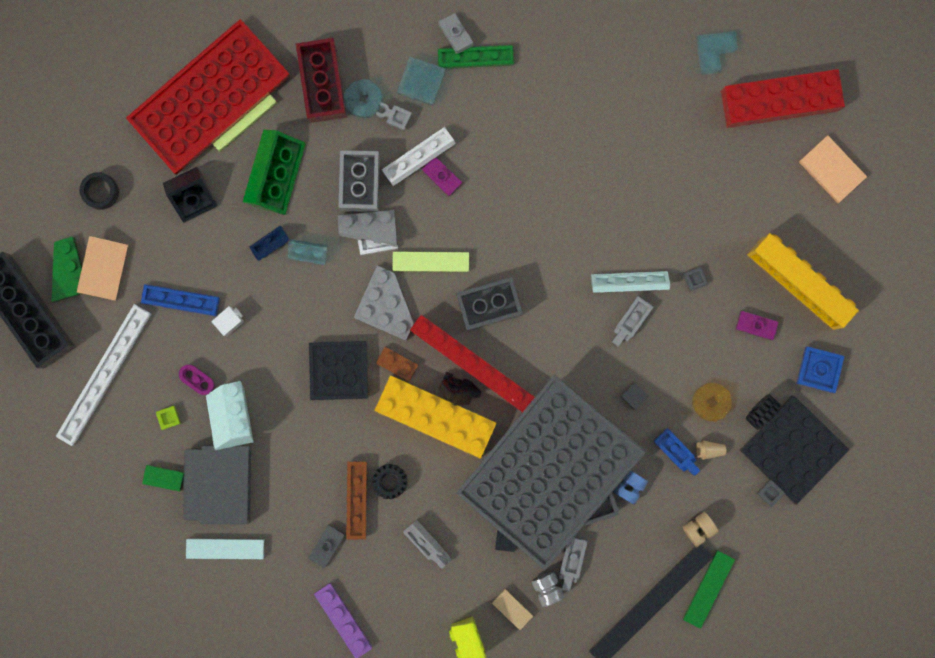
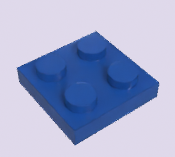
(820, 369)

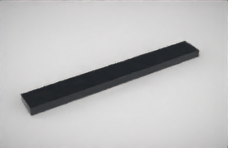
(651, 603)

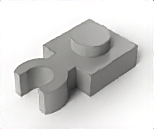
(396, 117)

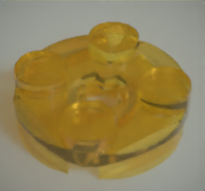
(703, 408)

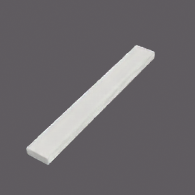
(103, 375)

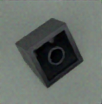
(189, 194)

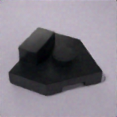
(458, 391)

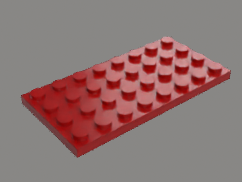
(208, 96)

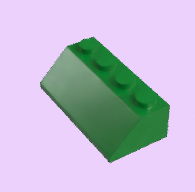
(274, 171)

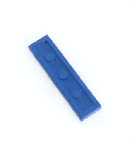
(180, 300)

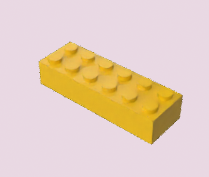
(803, 282)
(435, 416)

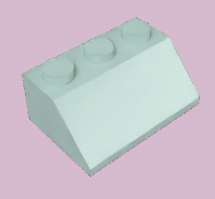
(229, 416)

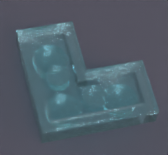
(711, 46)

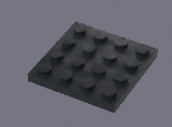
(794, 450)

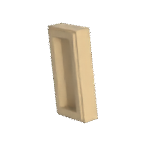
(512, 609)

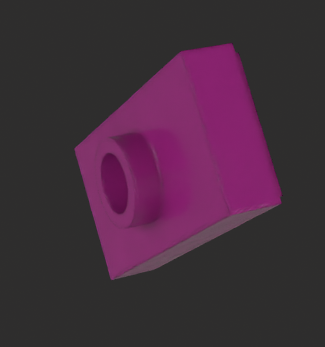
(442, 176)
(756, 325)

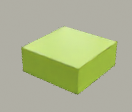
(168, 417)

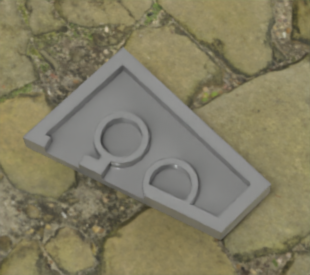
(371, 226)

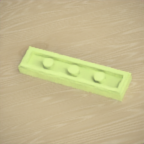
(243, 124)
(431, 261)

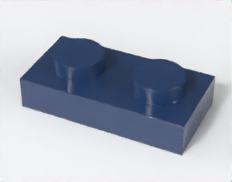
(269, 243)

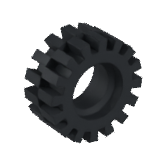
(763, 412)
(389, 493)

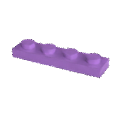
(343, 620)

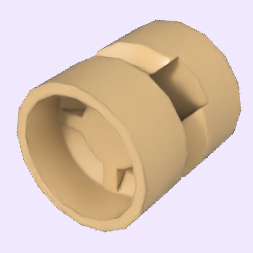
(706, 525)

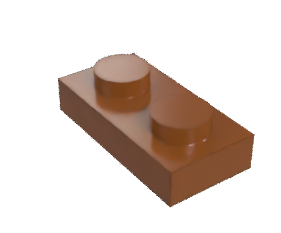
(397, 364)

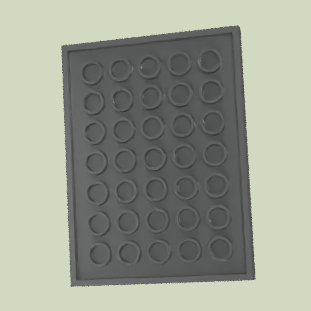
(550, 472)

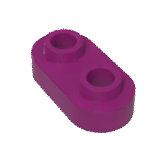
(196, 380)

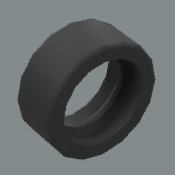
(88, 180)

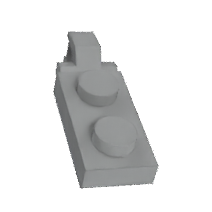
(631, 320)
(427, 544)
(572, 562)

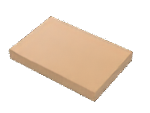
(832, 169)
(102, 268)

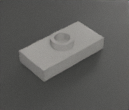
(455, 33)

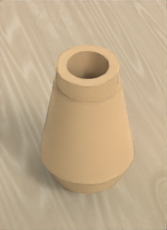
(710, 450)

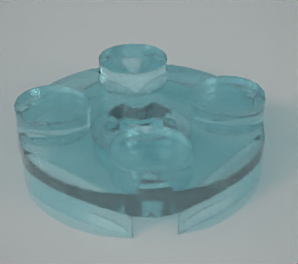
(353, 93)

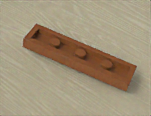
(356, 500)

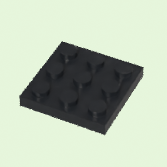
(338, 370)

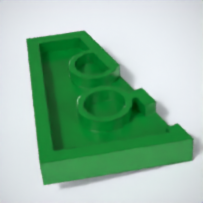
(66, 269)

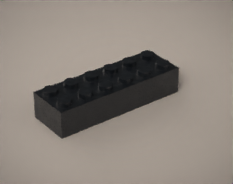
(29, 316)

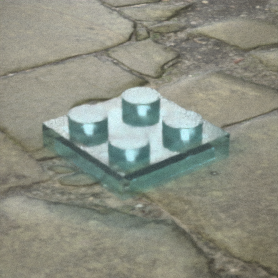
(421, 81)

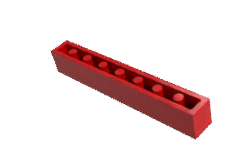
(472, 363)

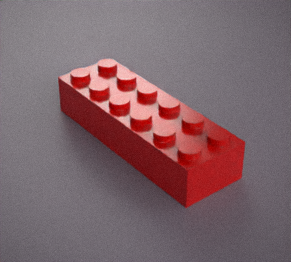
(782, 98)

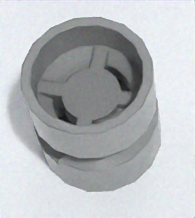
(548, 590)

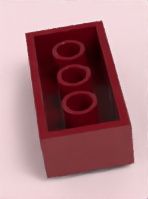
(321, 80)

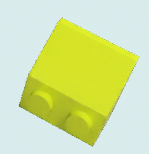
(467, 639)

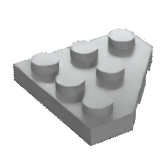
(385, 305)

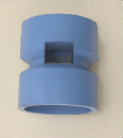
(633, 480)

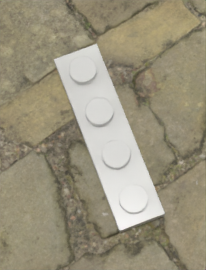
(418, 156)

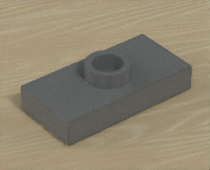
(326, 546)

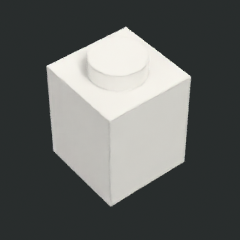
(228, 321)

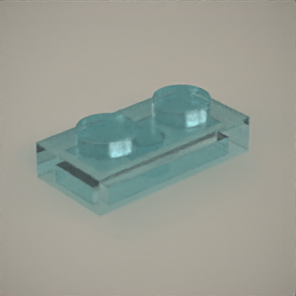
(307, 251)

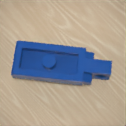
(677, 452)

